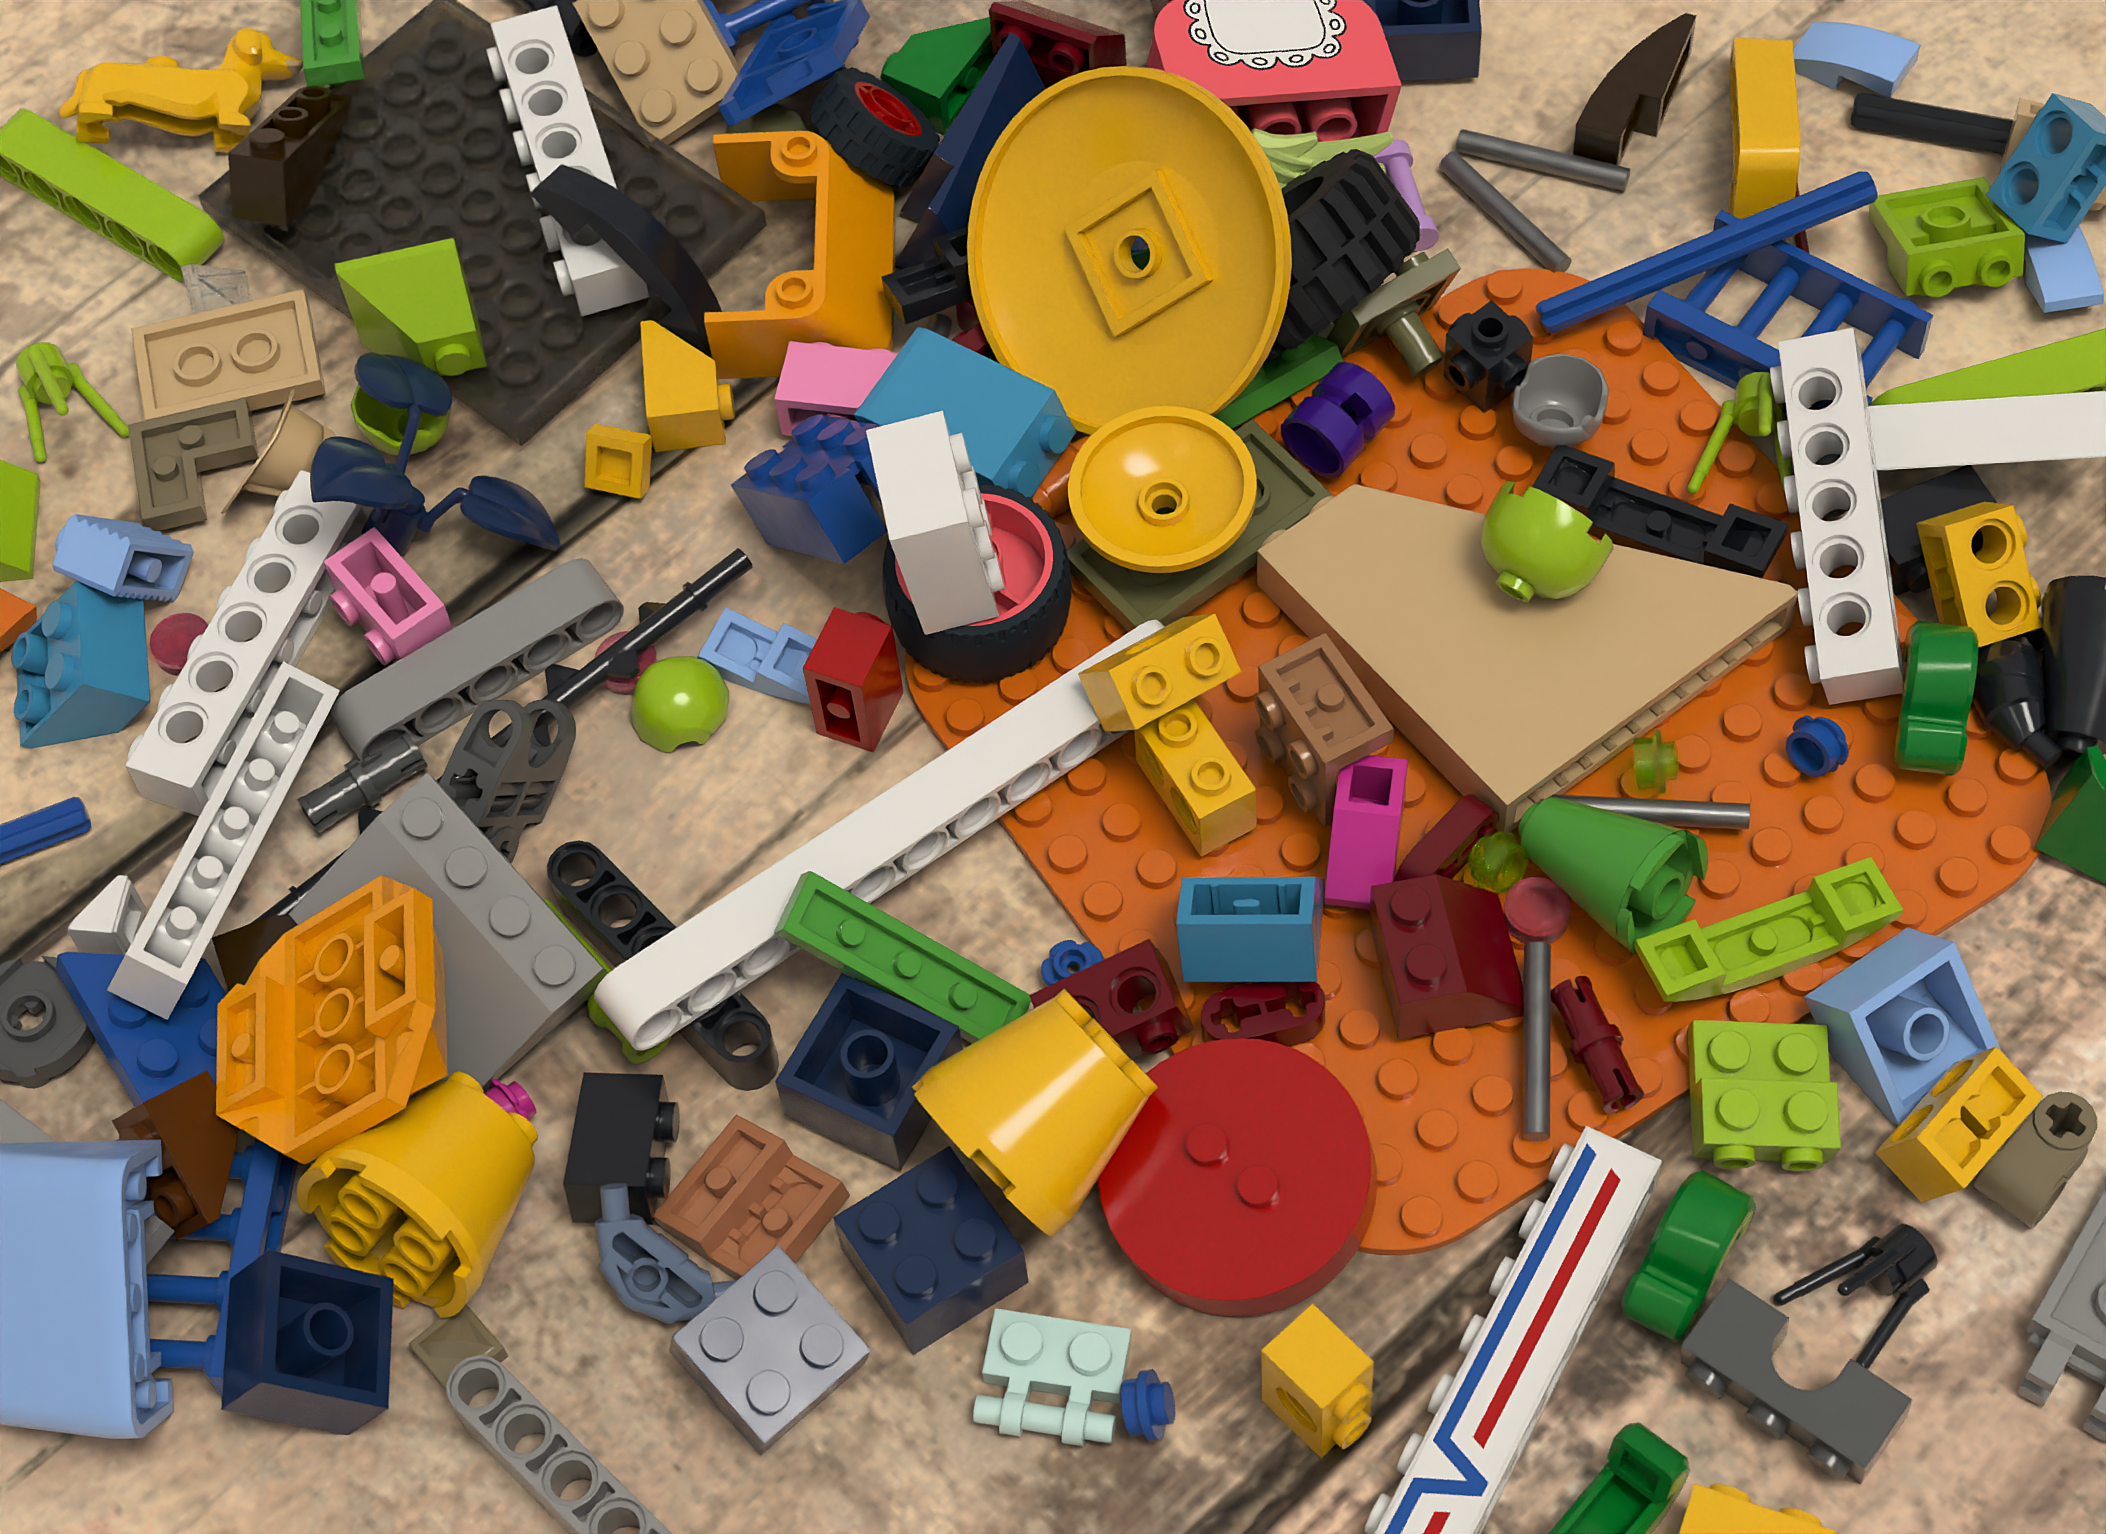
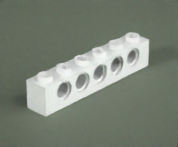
(559, 130)
(282, 628)
(1870, 660)
(223, 842)

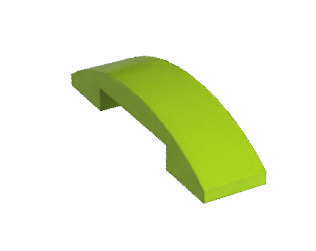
(1772, 939)

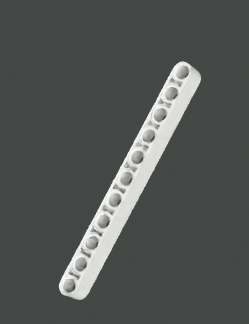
(862, 854)

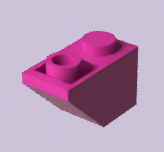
(1365, 829)

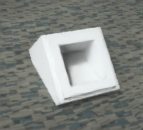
(109, 920)

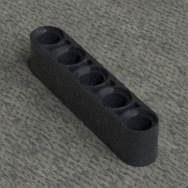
(613, 897)

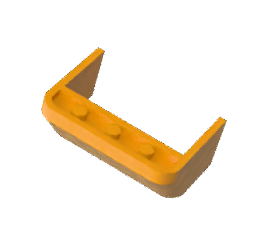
(853, 248)

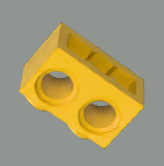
(1964, 581)
(1197, 777)
(1959, 1125)

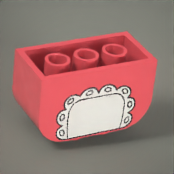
(1284, 62)

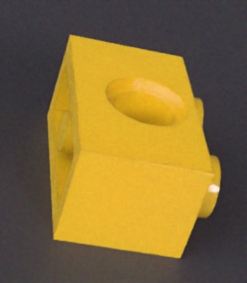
(1159, 672)
(1318, 1382)

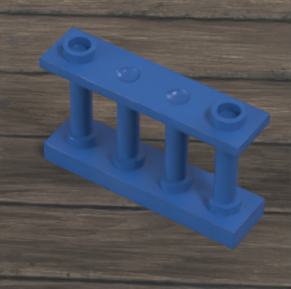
(1734, 351)
(251, 1233)

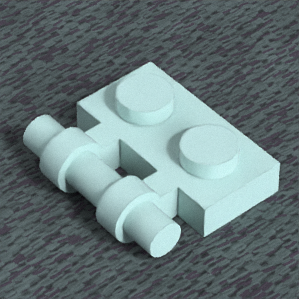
(1054, 1358)

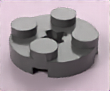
(56, 1042)

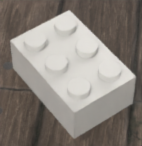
(936, 521)

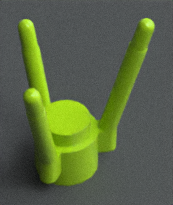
(49, 380)
(1756, 416)

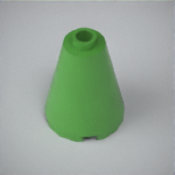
(1615, 865)

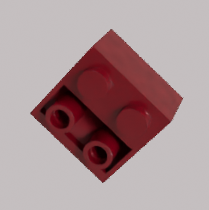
(1055, 41)

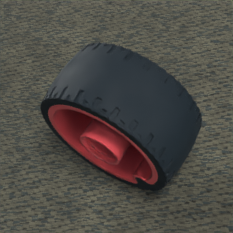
(1029, 609)

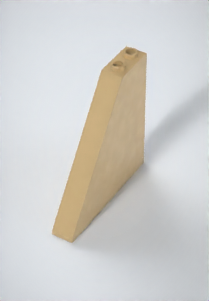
(1503, 688)

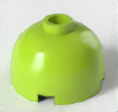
(1540, 545)

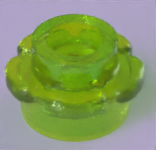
(1655, 761)
(1497, 862)

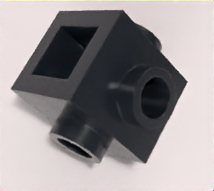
(1487, 355)

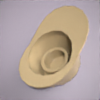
(287, 452)

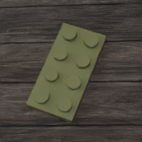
(1133, 597)

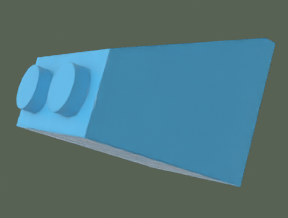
(1007, 420)

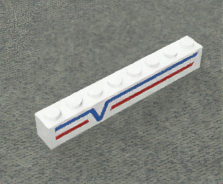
(1523, 1343)

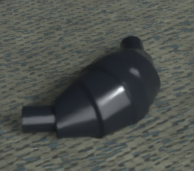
(2012, 695)

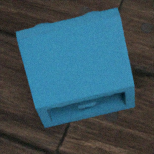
(81, 668)
(1250, 928)

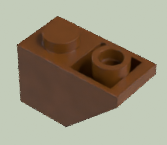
(194, 1150)

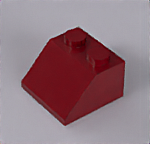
(1444, 955)

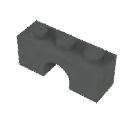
(1839, 1424)

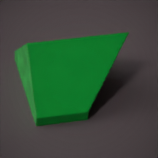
(2077, 817)

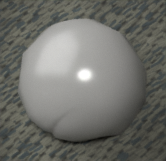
(1560, 400)

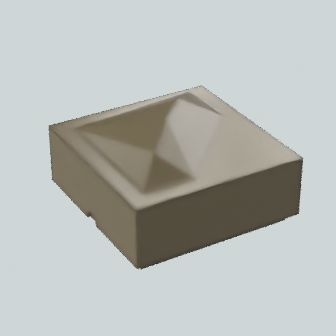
(452, 1341)

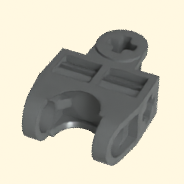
(508, 769)

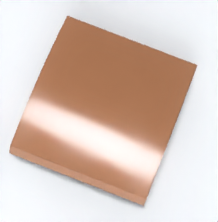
(749, 1199)

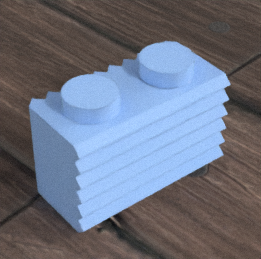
(122, 558)

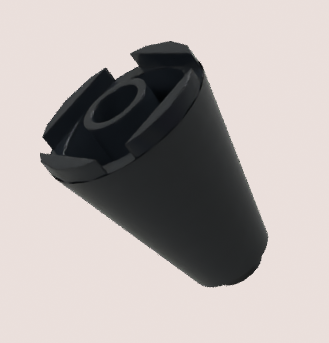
(2075, 663)

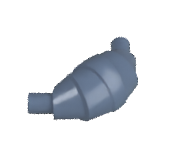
(646, 1266)

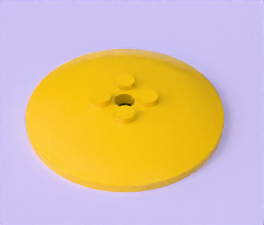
(1056, 229)

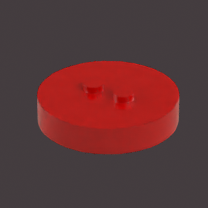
(1241, 1179)

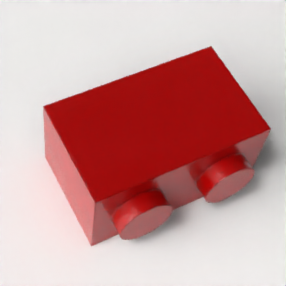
(853, 678)

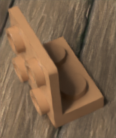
(1316, 721)

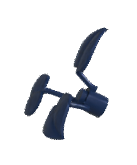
(358, 473)

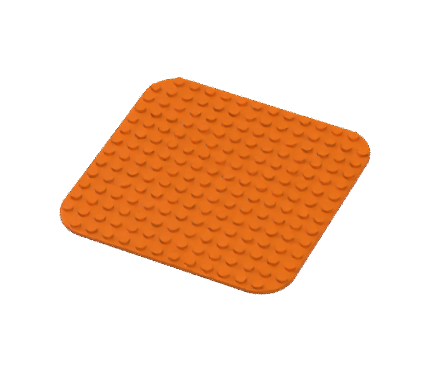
(1451, 1101)

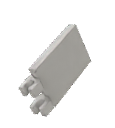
(2072, 1322)

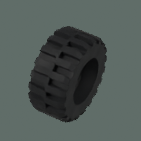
(1345, 241)

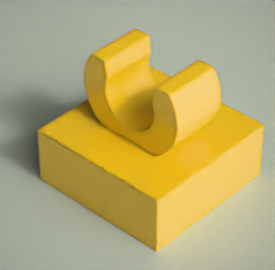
(618, 461)

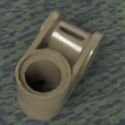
(2034, 1163)

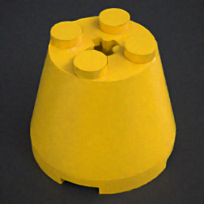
(1039, 1106)
(425, 1193)

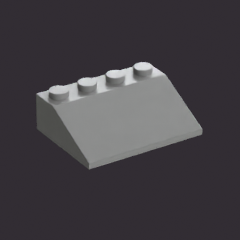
(505, 951)

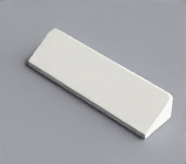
(1989, 430)

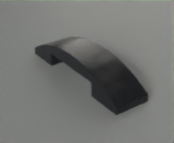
(640, 240)
(1657, 523)

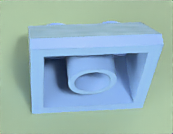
(1902, 1019)

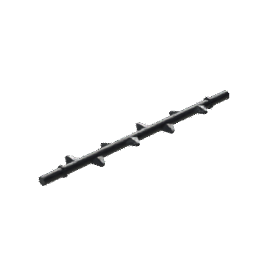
(573, 685)

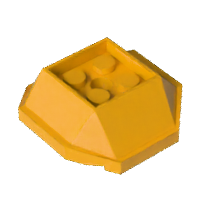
(335, 1023)

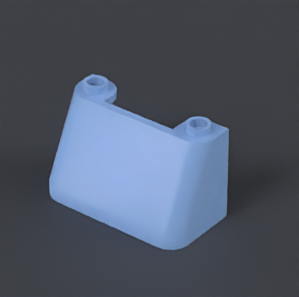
(78, 1289)

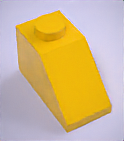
(682, 392)

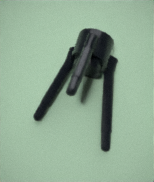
(1891, 1266)

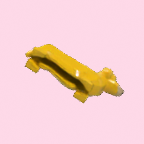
(180, 97)

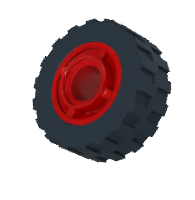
(874, 127)

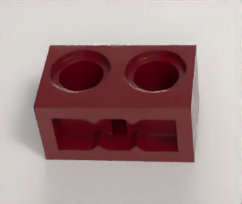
(1115, 986)

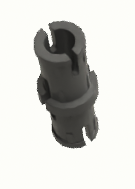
(362, 783)

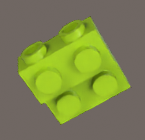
(1948, 238)
(1762, 1094)

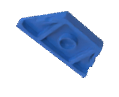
(794, 56)
(141, 1046)

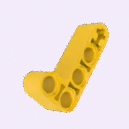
(1763, 124)

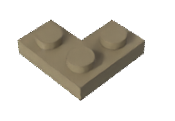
(178, 447)

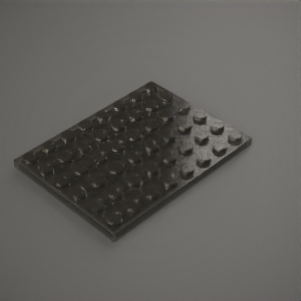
(439, 161)

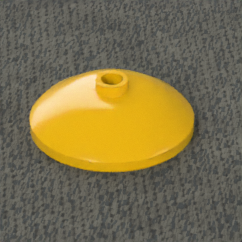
(1156, 462)

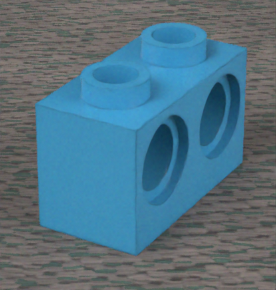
(2055, 169)

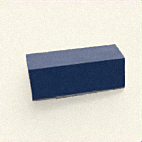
(948, 183)

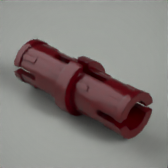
(1596, 1044)

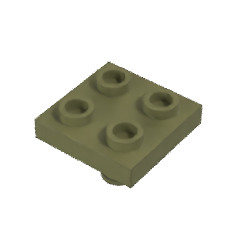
(1396, 311)

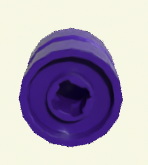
(1338, 419)

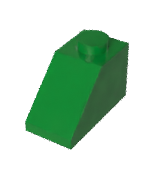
(941, 69)

